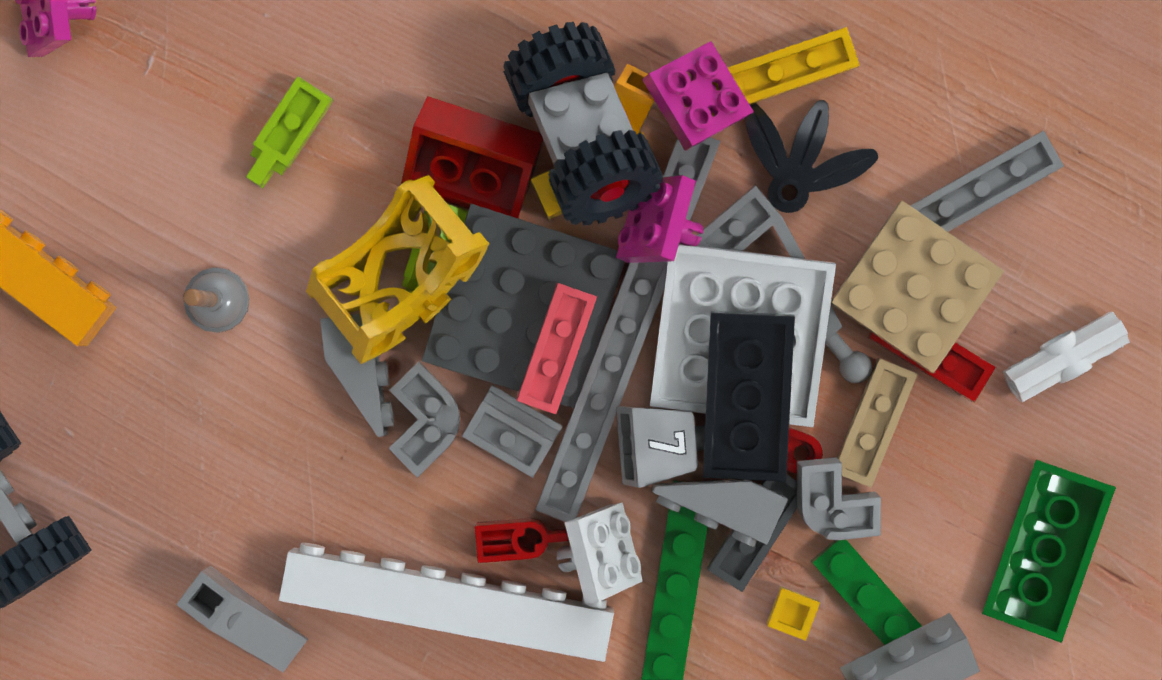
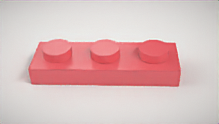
(556, 348)

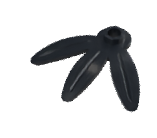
(804, 152)

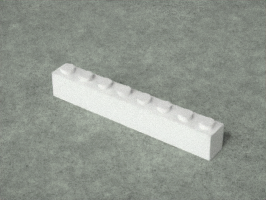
(446, 603)

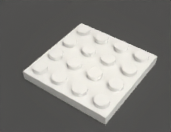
(739, 281)

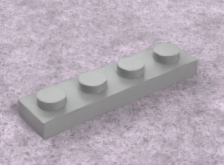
(991, 183)

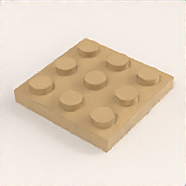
(916, 286)

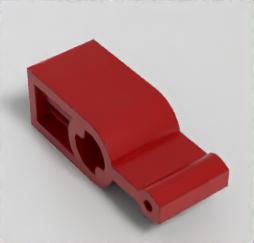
(512, 549)

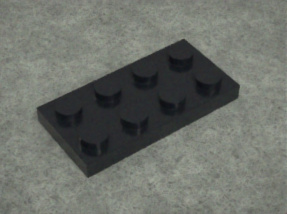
(748, 395)

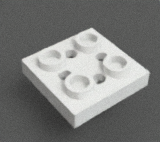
(601, 553)

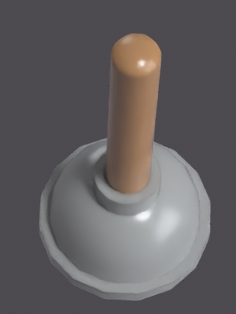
(216, 300)

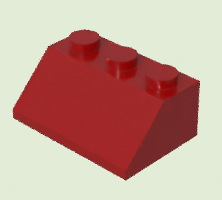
(472, 157)

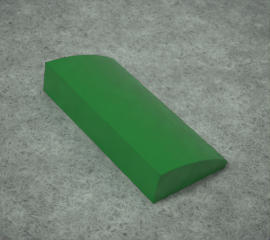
(1049, 550)

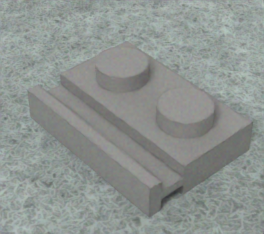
(512, 431)

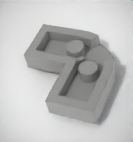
(436, 416)
(828, 510)

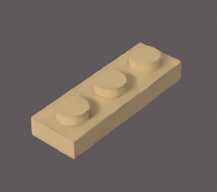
(875, 421)

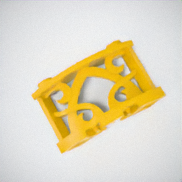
(454, 261)

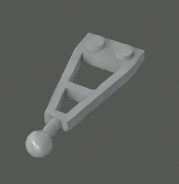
(743, 225)

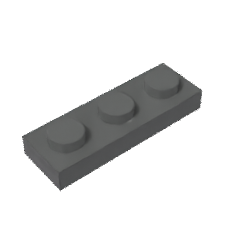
(737, 561)

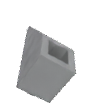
(360, 381)
(733, 502)
(241, 619)

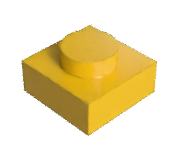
(793, 613)

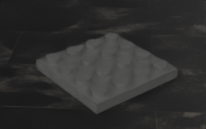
(502, 306)

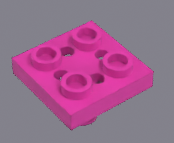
(47, 23)
(688, 102)
(660, 224)

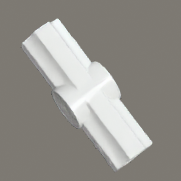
(1066, 356)

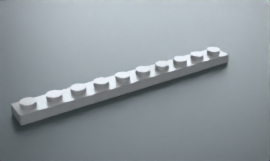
(615, 359)

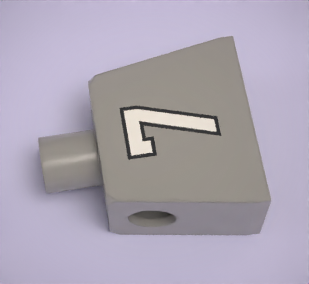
(657, 444)

